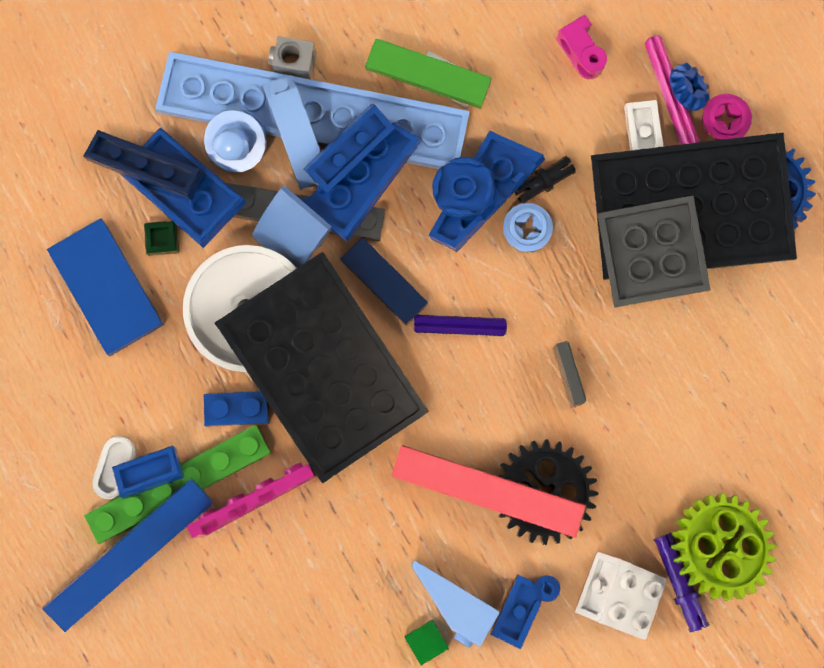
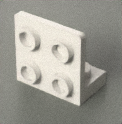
(621, 595)

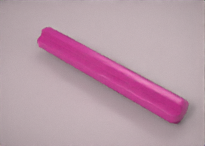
(662, 68)

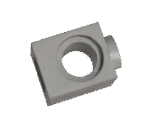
(286, 46)

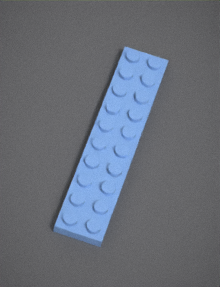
(205, 87)

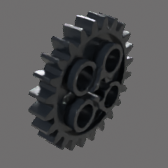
(566, 471)

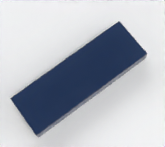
(384, 281)

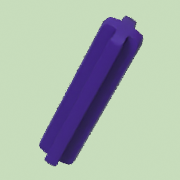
(460, 325)

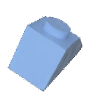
(461, 610)

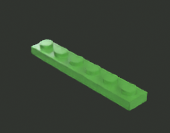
(205, 469)

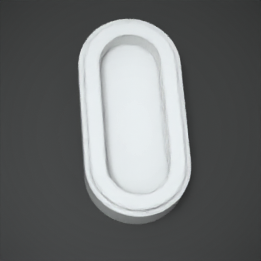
(115, 452)

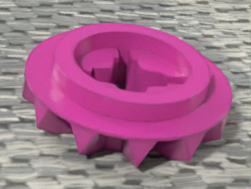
(735, 108)

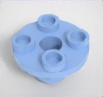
(235, 140)

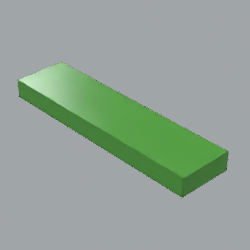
(428, 73)

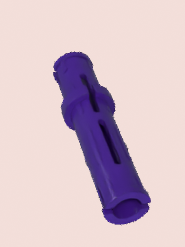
(686, 595)

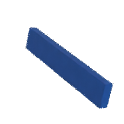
(127, 555)

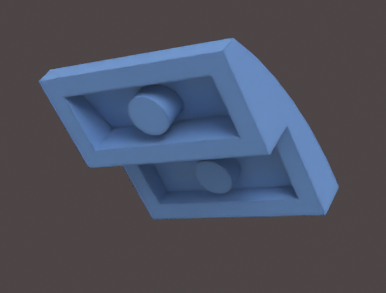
(291, 228)

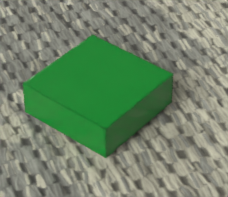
(426, 642)

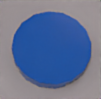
(463, 188)

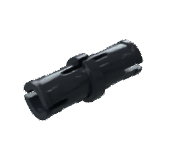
(545, 179)

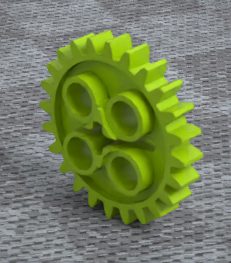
(743, 567)

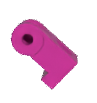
(580, 49)

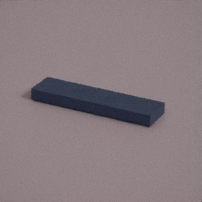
(144, 165)

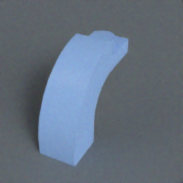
(293, 126)

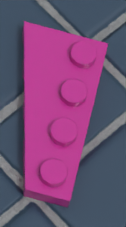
(242, 505)

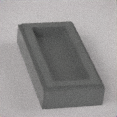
(569, 374)

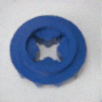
(689, 87)

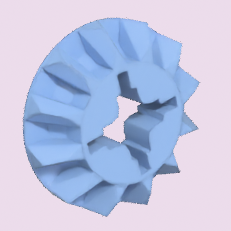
(520, 215)

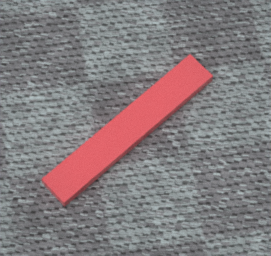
(489, 491)

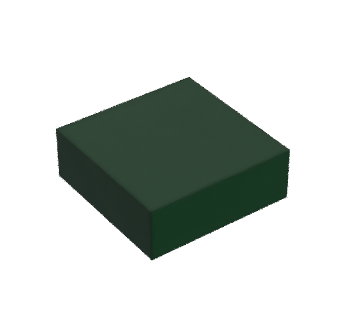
(161, 238)

